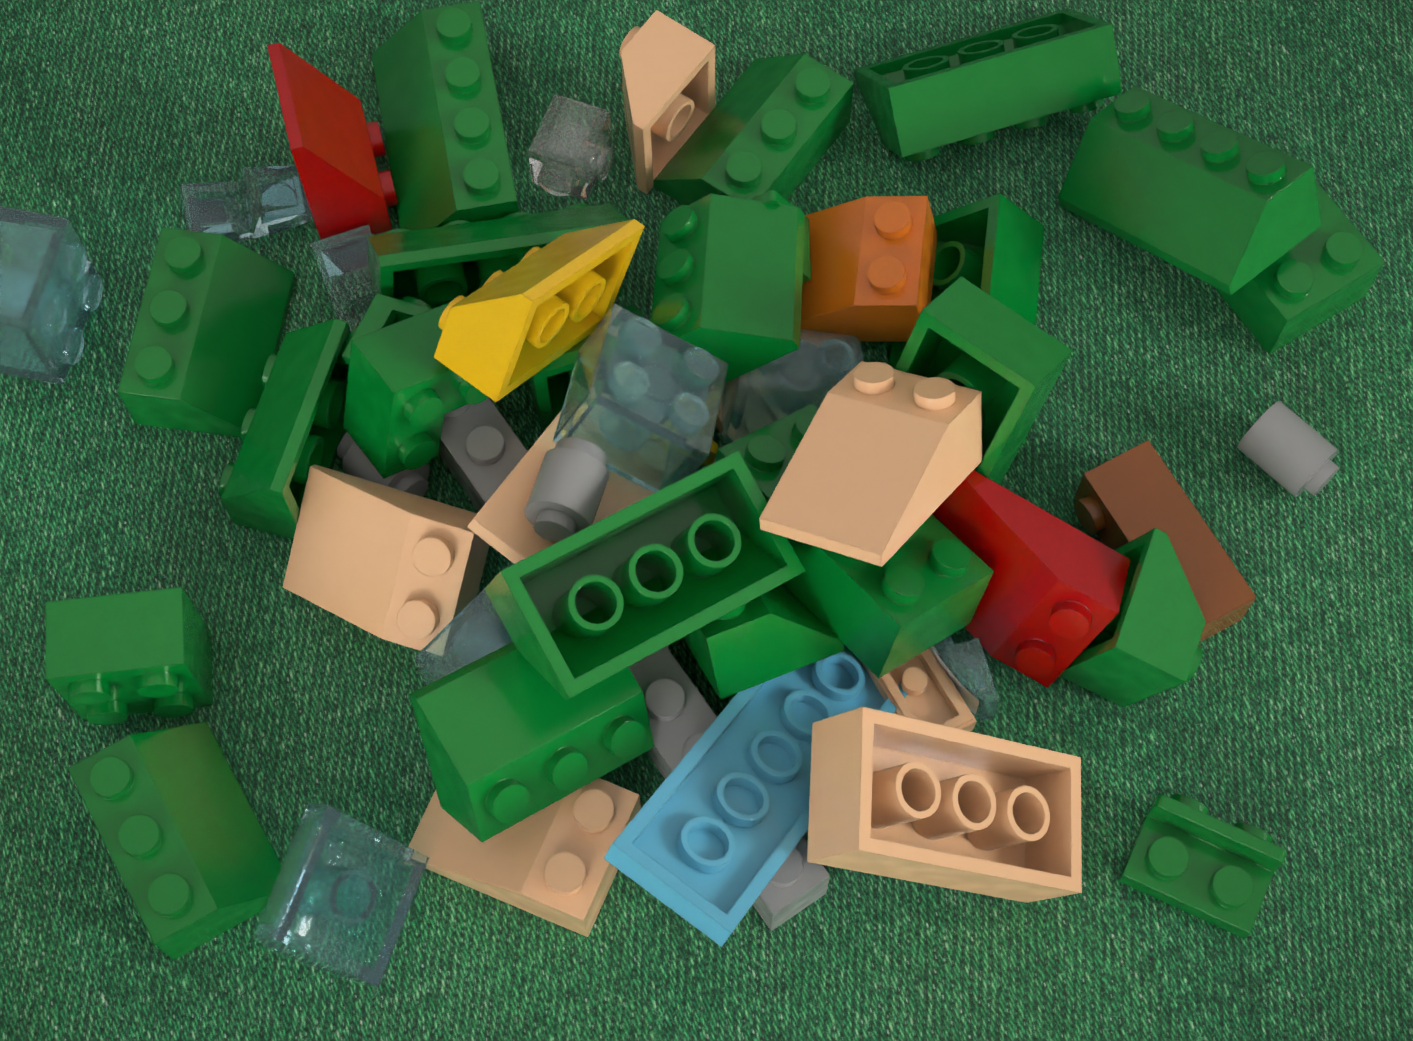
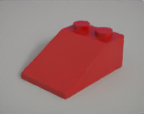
(332, 148)
(1048, 581)

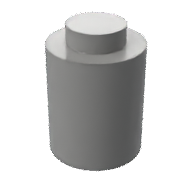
(1290, 451)

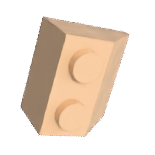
(665, 91)

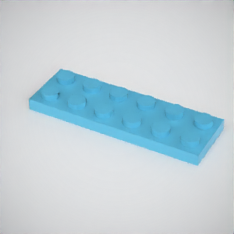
(739, 796)

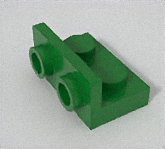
(1202, 863)

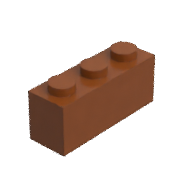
(1141, 494)

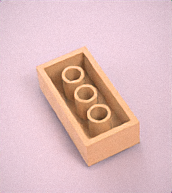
(944, 807)

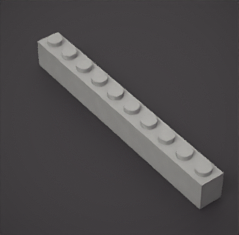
(481, 455)

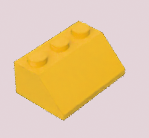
(536, 308)

